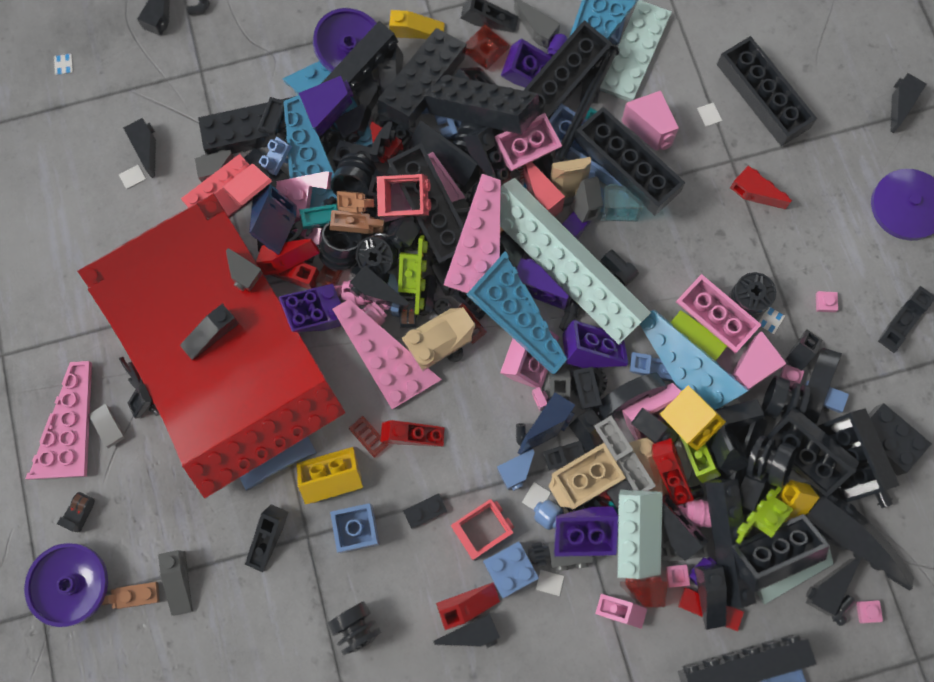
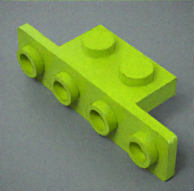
(411, 271)
(769, 517)

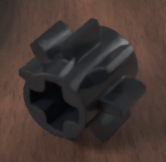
(539, 554)

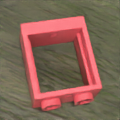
(384, 195)
(496, 509)

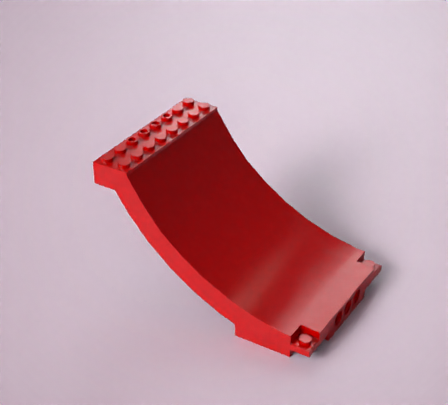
(246, 391)

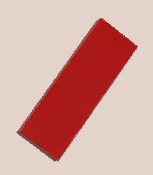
(691, 602)

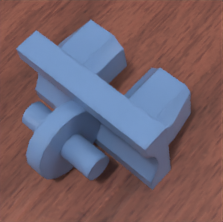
(449, 131)
(276, 156)

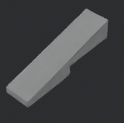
(624, 455)

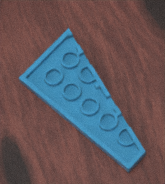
(603, 14)
(313, 76)
(307, 151)
(513, 308)
(690, 364)

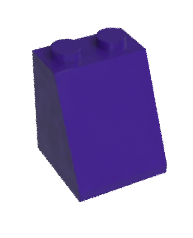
(326, 103)

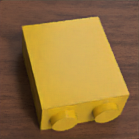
(692, 418)

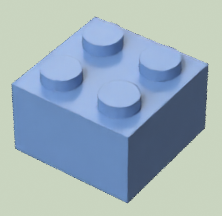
(354, 528)
(510, 569)

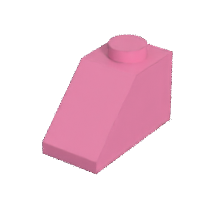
(621, 611)

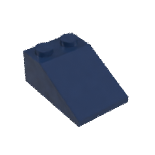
(552, 419)

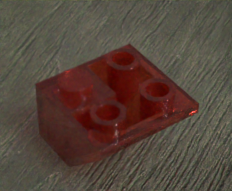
(486, 47)
(646, 593)

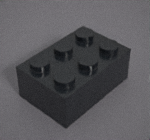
(899, 439)

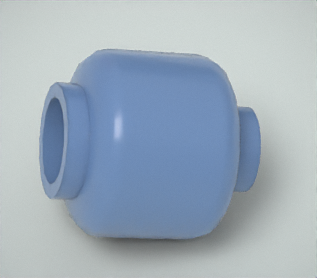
(546, 513)

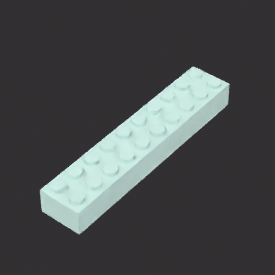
(569, 262)

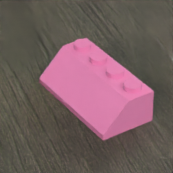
(718, 313)

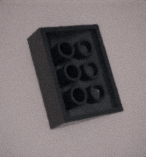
(859, 438)

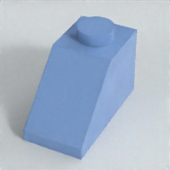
(515, 470)

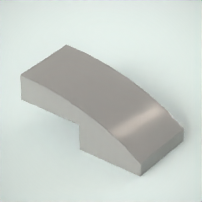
(106, 426)

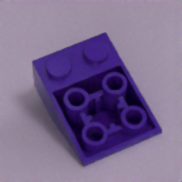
(311, 309)

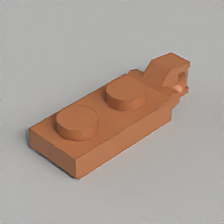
(353, 201)
(355, 222)
(133, 596)

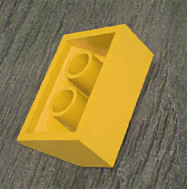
(329, 475)

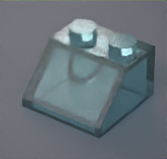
(620, 204)

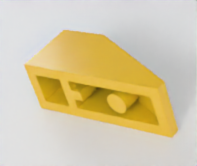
(412, 25)
(798, 497)

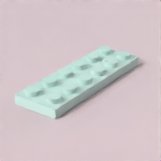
(635, 51)

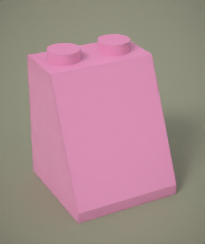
(651, 120)
(757, 362)

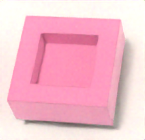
(826, 301)
(792, 374)
(540, 398)
(677, 576)
(869, 611)

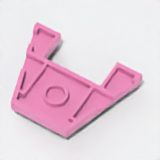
(300, 191)

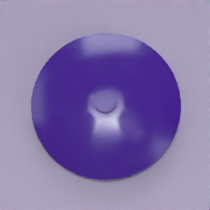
(338, 34)
(905, 204)
(66, 585)

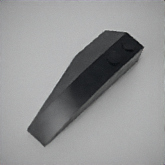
(851, 530)

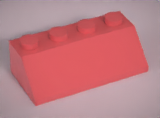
(214, 185)

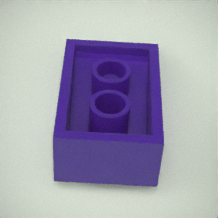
(523, 63)
(540, 284)
(592, 347)
(586, 532)

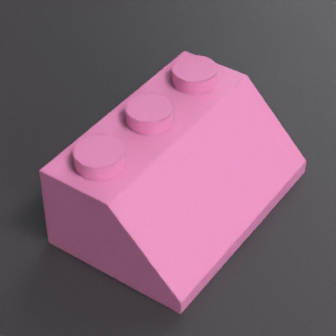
(532, 144)
(523, 367)
(655, 404)

